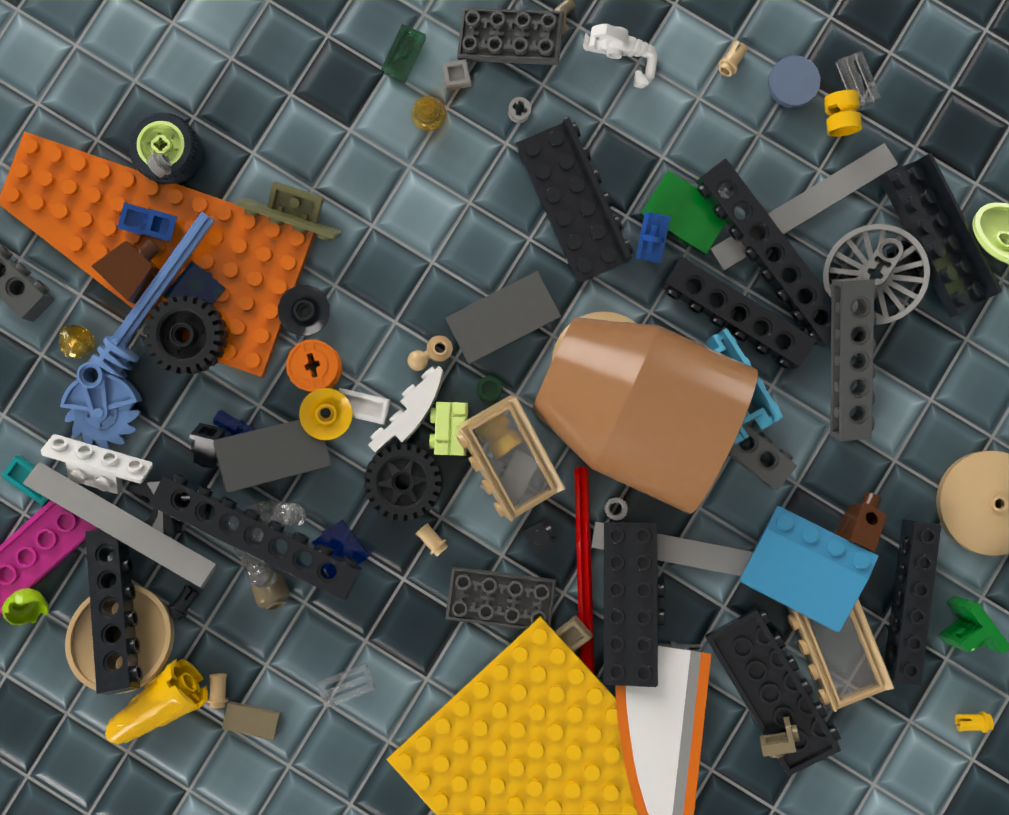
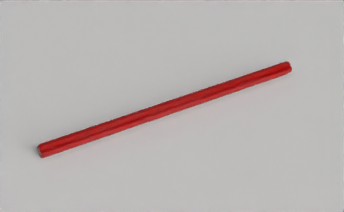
(584, 568)

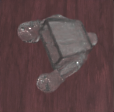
(284, 513)

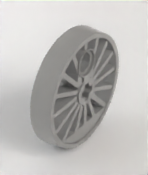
(886, 265)

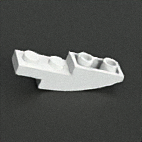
(418, 403)

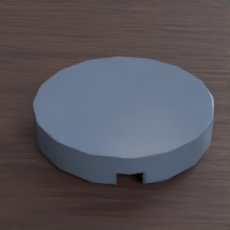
(794, 81)

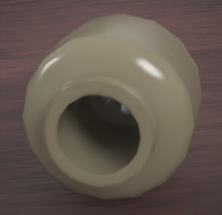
(273, 596)

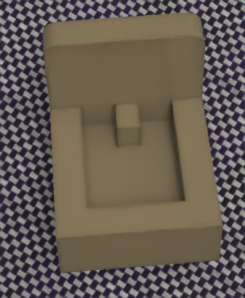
(781, 743)

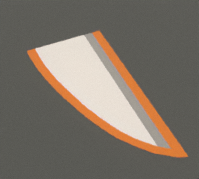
(665, 732)

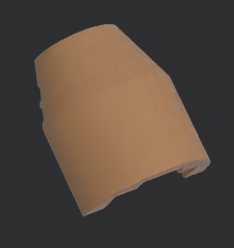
(646, 406)

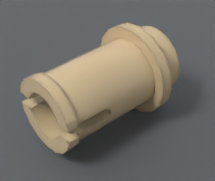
(729, 64)
(432, 540)
(217, 691)

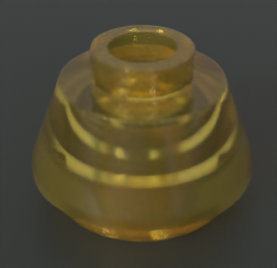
(427, 119)
(75, 341)

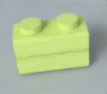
(446, 418)

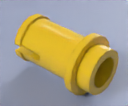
(974, 722)

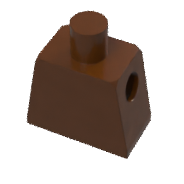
(129, 268)
(863, 523)

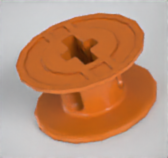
(301, 359)

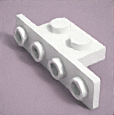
(96, 465)

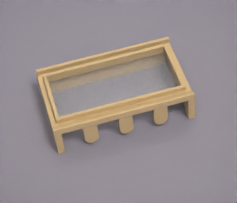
(509, 457)
(843, 662)

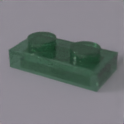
(403, 53)

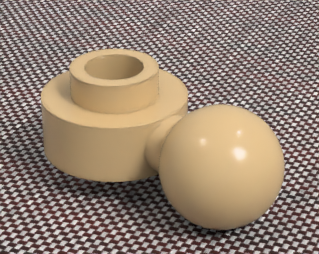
(418, 359)

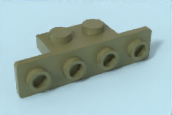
(292, 207)

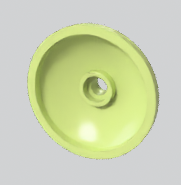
(992, 230)

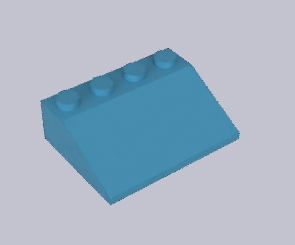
(808, 568)

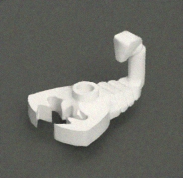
(617, 43)

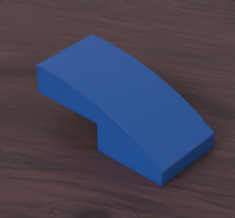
(147, 222)

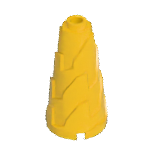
(161, 702)

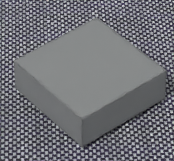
(456, 74)

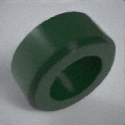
(489, 389)

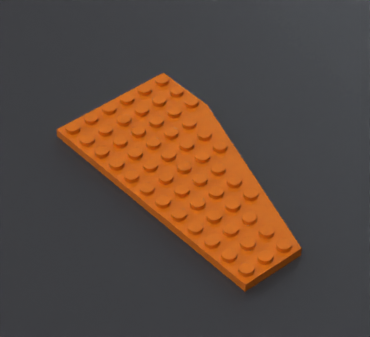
(76, 208)

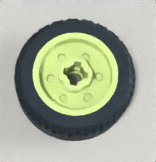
(166, 135)

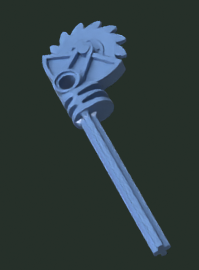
(105, 406)

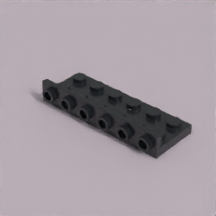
(574, 201)
(937, 222)
(773, 688)

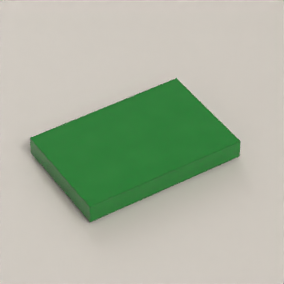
(690, 213)

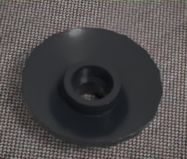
(292, 304)

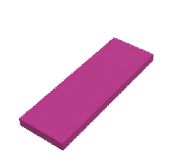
(39, 548)

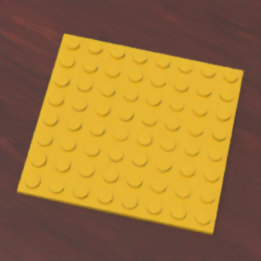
(522, 739)

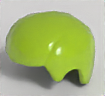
(24, 606)

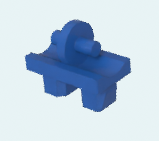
(653, 237)

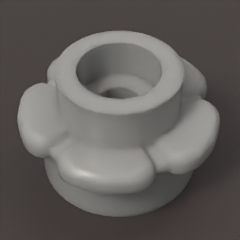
(159, 164)

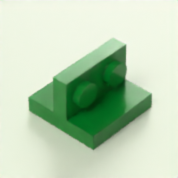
(972, 628)

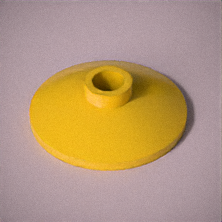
(325, 427)

